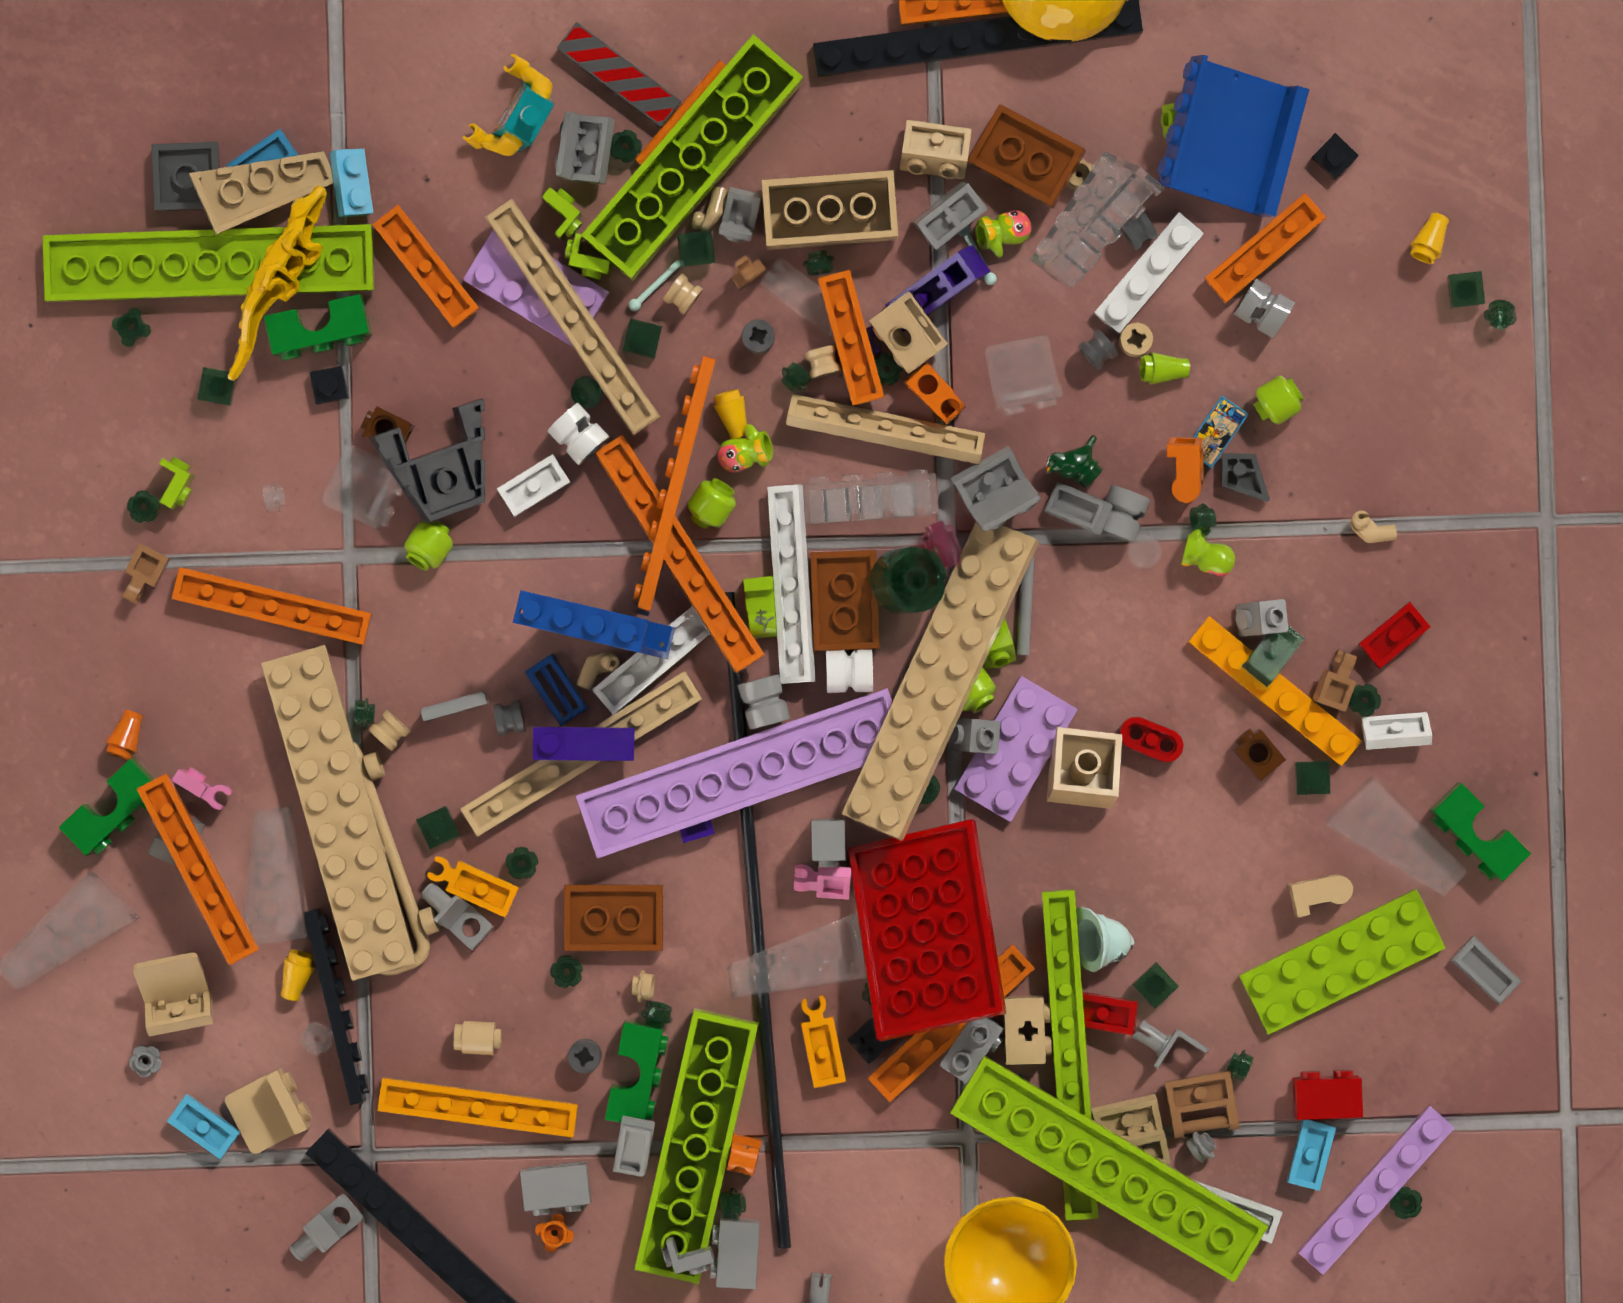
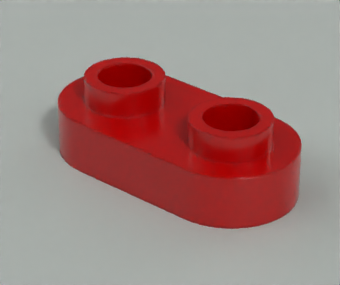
(1151, 738)

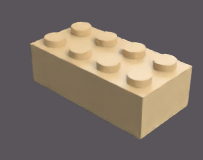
(830, 210)

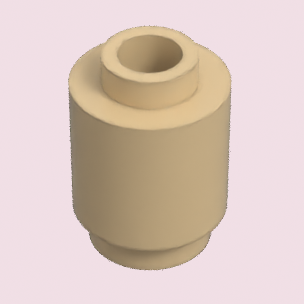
(477, 1037)

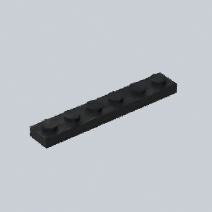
(333, 992)

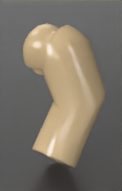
(714, 211)
(1369, 531)
(595, 665)

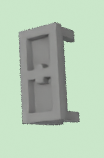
(949, 215)

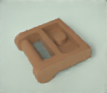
(1198, 1094)

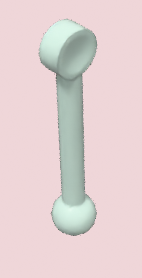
(990, 278)
(635, 304)

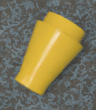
(1429, 241)
(732, 412)
(296, 973)

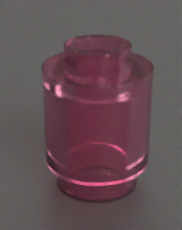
(943, 542)

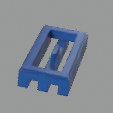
(572, 713)

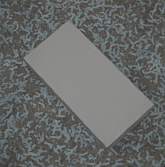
(1078, 508)
(454, 706)
(1485, 970)
(633, 1146)

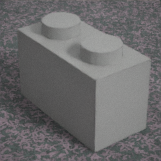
(828, 841)
(555, 1187)
(736, 1253)

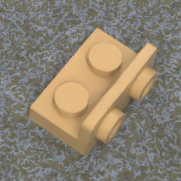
(935, 149)

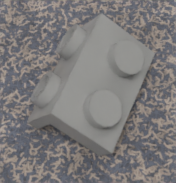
(584, 148)
(971, 1047)

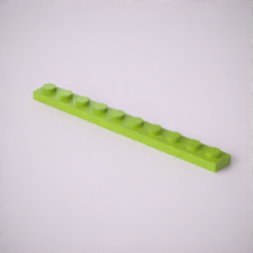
(1067, 1023)

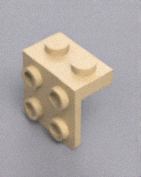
(174, 993)
(268, 1110)

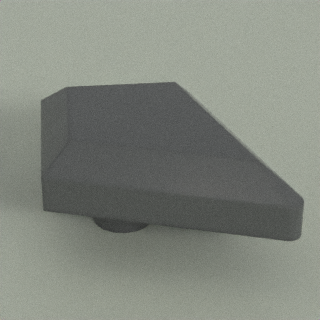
(1243, 475)

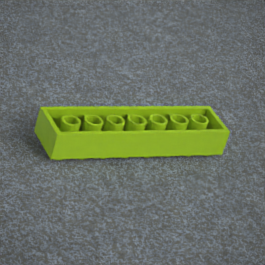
(693, 157)
(697, 1139)

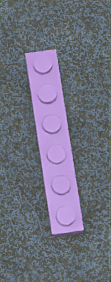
(1375, 1189)

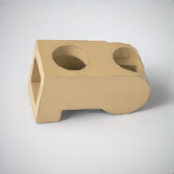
(1319, 890)

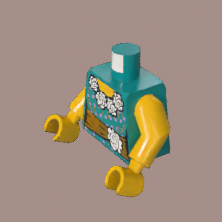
(522, 116)

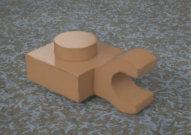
(747, 272)
(145, 568)
(1335, 686)

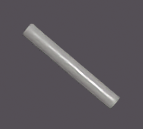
(1025, 611)

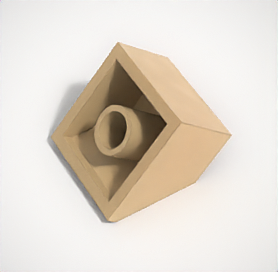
(1085, 768)

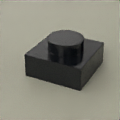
(1335, 156)
(329, 385)

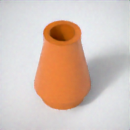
(125, 736)

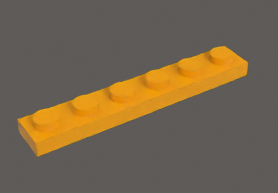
(1279, 696)
(477, 1107)

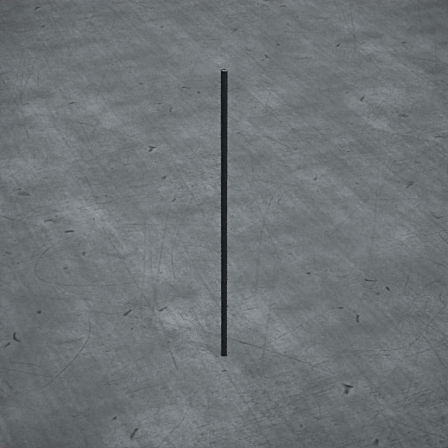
(763, 1001)

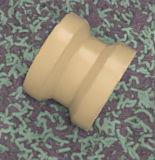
(683, 294)
(1133, 345)
(823, 361)
(389, 730)

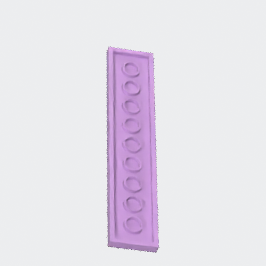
(733, 775)

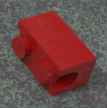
(1327, 1095)

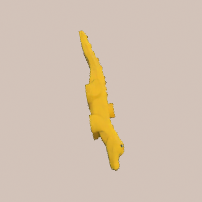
(279, 271)

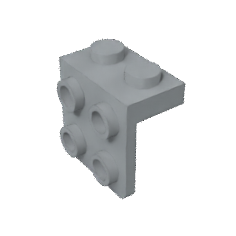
(995, 489)

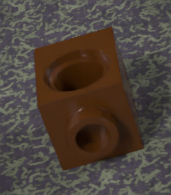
(374, 418)
(1271, 760)

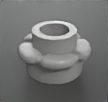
(154, 1061)
(1201, 1146)

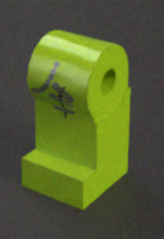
(760, 606)

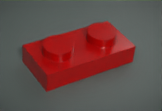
(1394, 635)
(1110, 1013)

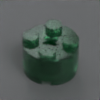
(905, 595)

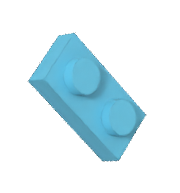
(351, 182)
(203, 1126)
(1311, 1154)

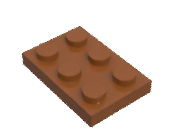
(1026, 156)
(844, 601)
(613, 917)

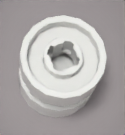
(578, 433)
(849, 671)

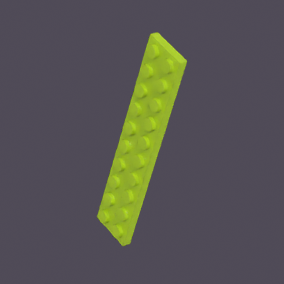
(196, 263)
(1109, 1169)

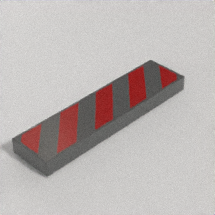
(618, 75)

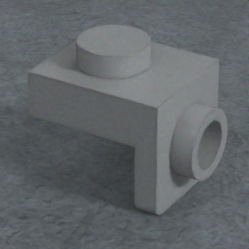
(740, 215)
(1261, 617)
(975, 736)
(694, 1261)

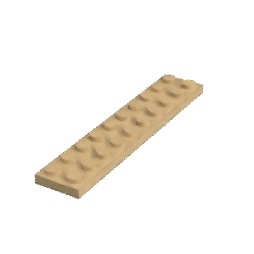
(939, 679)
(338, 812)

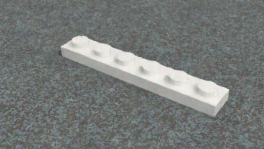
(791, 584)

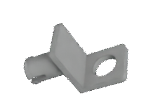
(454, 913)
(1162, 1043)
(324, 1229)
(817, 1293)

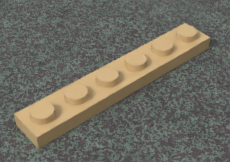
(885, 429)

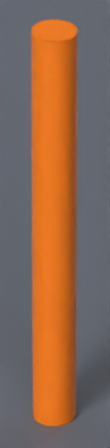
(677, 115)

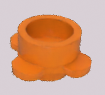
(545, 1231)

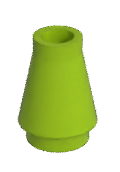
(1161, 368)

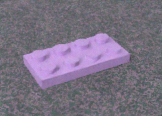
(501, 279)
(1025, 744)

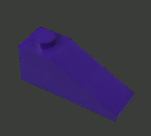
(947, 280)
(583, 743)

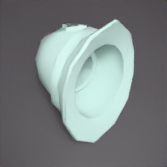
(1101, 940)

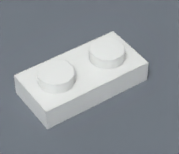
(533, 485)
(1396, 730)

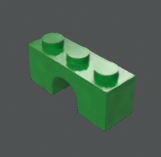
(346, 324)
(1456, 813)
(91, 830)
(643, 1045)

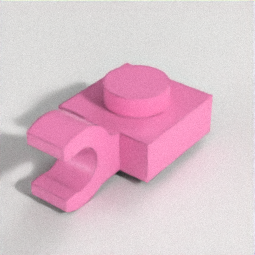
(194, 782)
(828, 881)

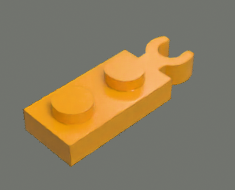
(477, 886)
(822, 1046)

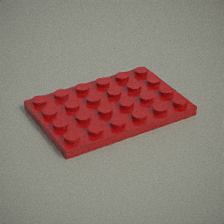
(926, 930)

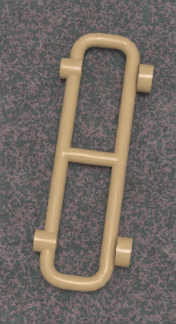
(421, 921)

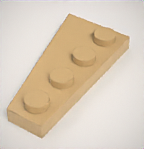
(253, 189)

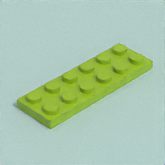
(1342, 961)

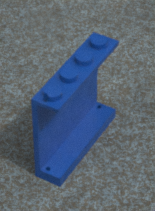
(1232, 137)
(593, 624)

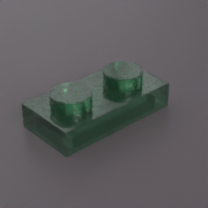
(1272, 655)

